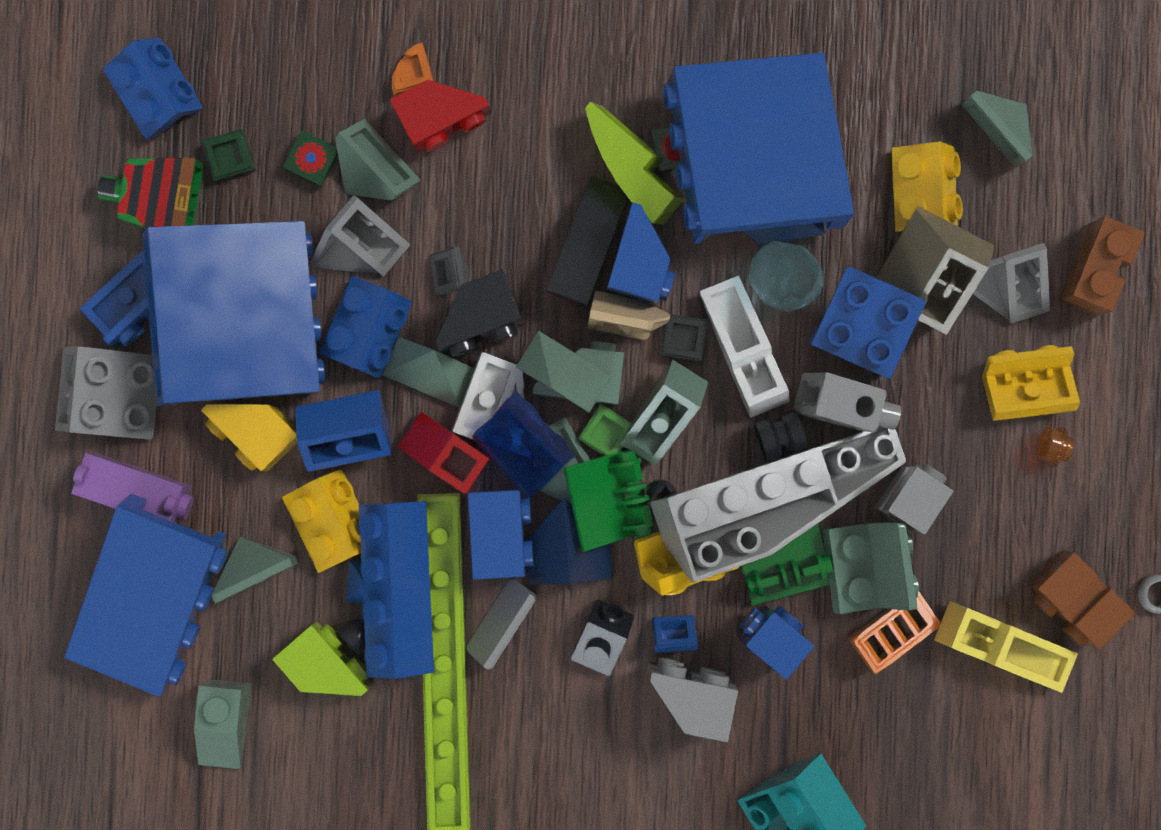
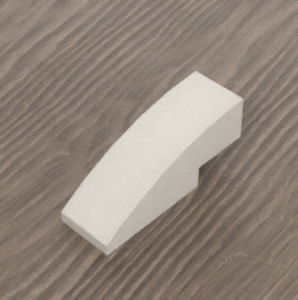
(745, 346)

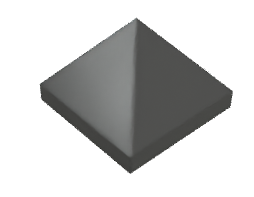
(449, 270)

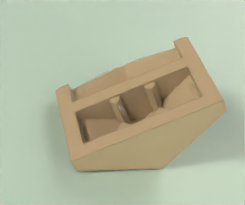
(625, 316)

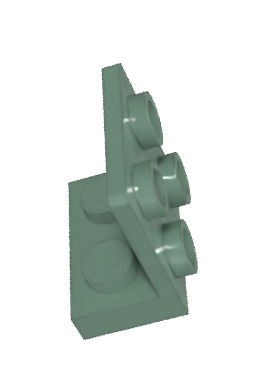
(871, 567)

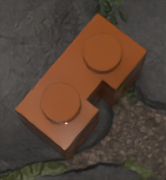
(1103, 252)
(1080, 600)

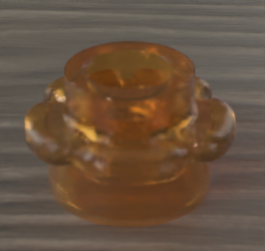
(1055, 446)

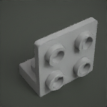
(106, 393)

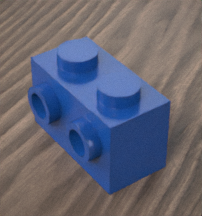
(342, 431)
(498, 534)
(775, 638)

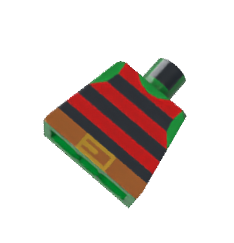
(155, 191)

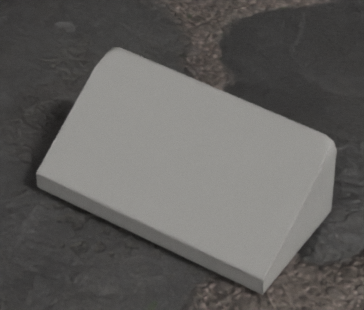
(501, 623)

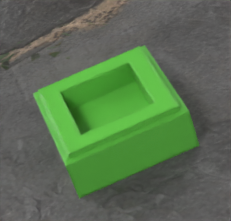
(605, 431)

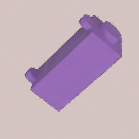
(112, 481)

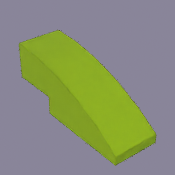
(632, 165)

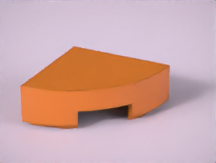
(411, 70)

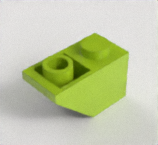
(320, 665)

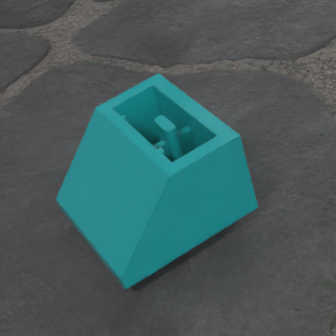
(801, 799)

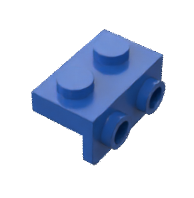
(151, 86)
(121, 305)
(366, 326)

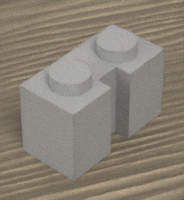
(915, 497)

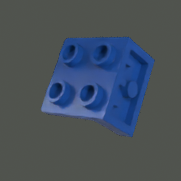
(868, 322)

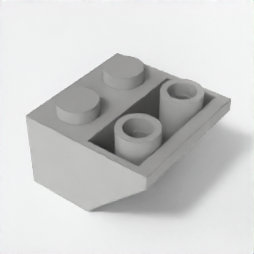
(698, 701)

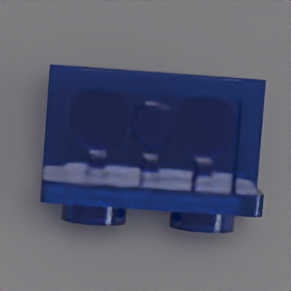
(523, 445)

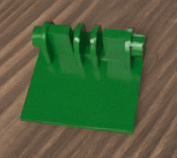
(608, 499)
(790, 570)

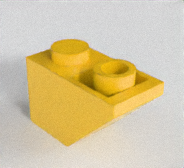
(256, 430)

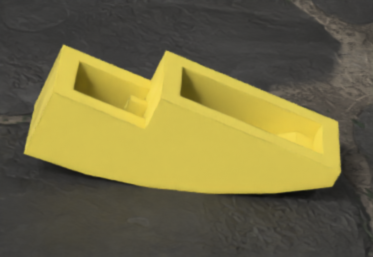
(1005, 646)

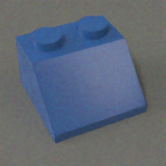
(641, 262)

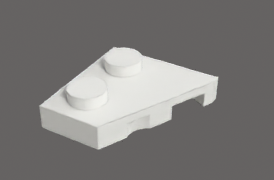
(488, 388)

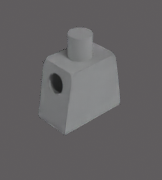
(845, 403)

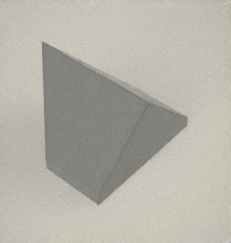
(358, 242)
(1017, 284)

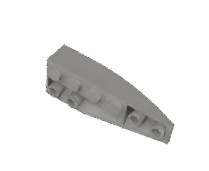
(772, 503)

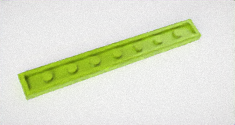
(446, 688)

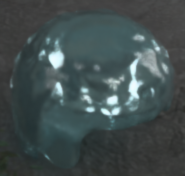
(786, 276)

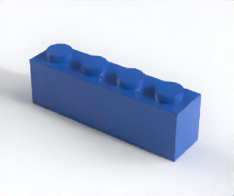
(396, 589)

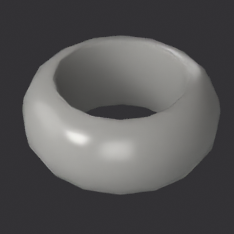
(1143, 593)

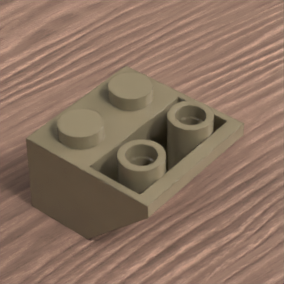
(937, 265)

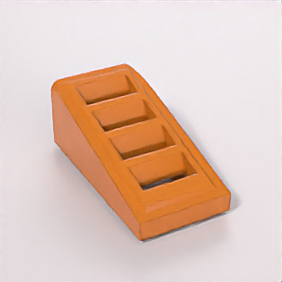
(892, 653)

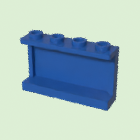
(145, 598)

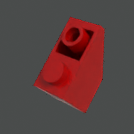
(436, 111)
(444, 453)

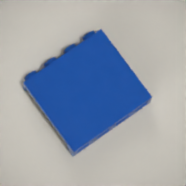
(757, 145)
(231, 311)

